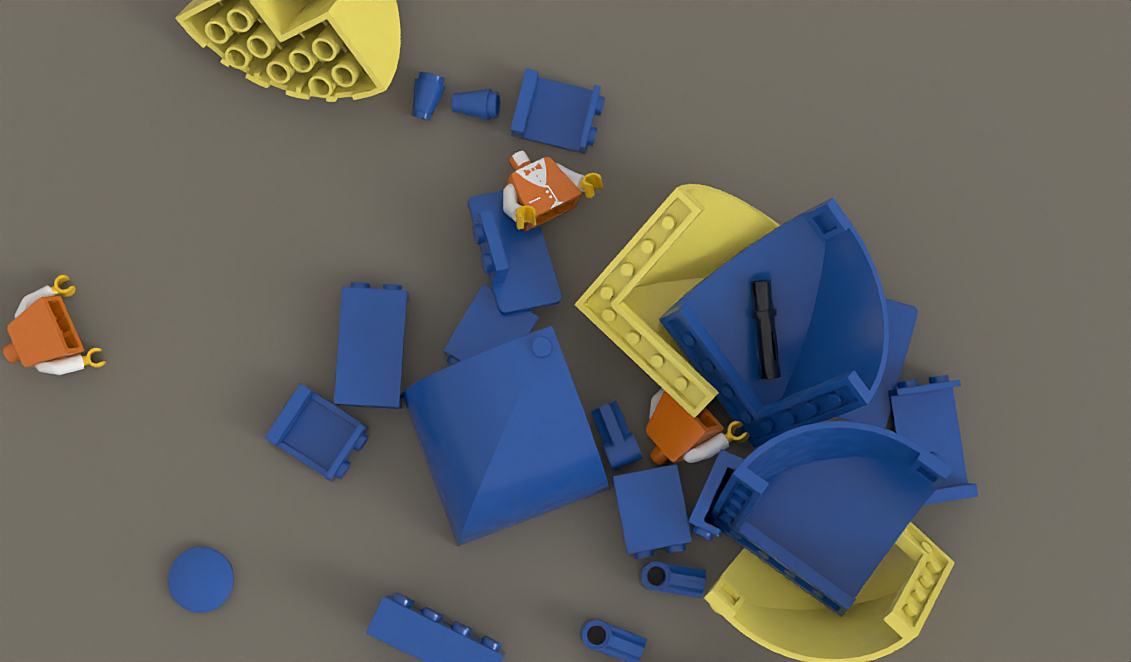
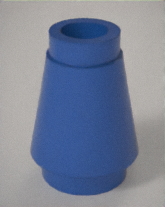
(427, 93)
(477, 103)

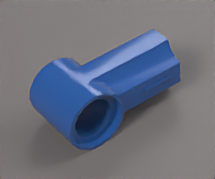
(618, 443)
(675, 579)
(616, 641)

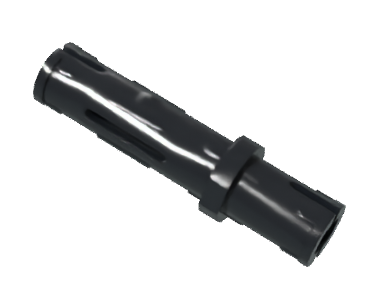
(766, 338)

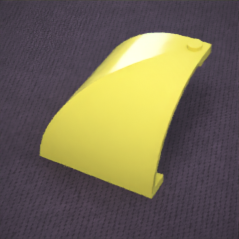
(664, 260)
(797, 625)

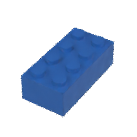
(427, 636)

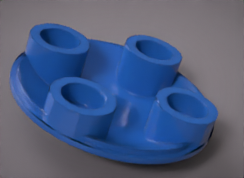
(200, 579)

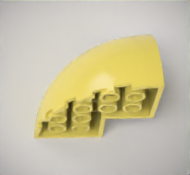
(303, 44)

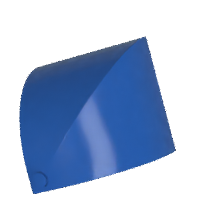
(826, 325)
(505, 436)
(828, 503)

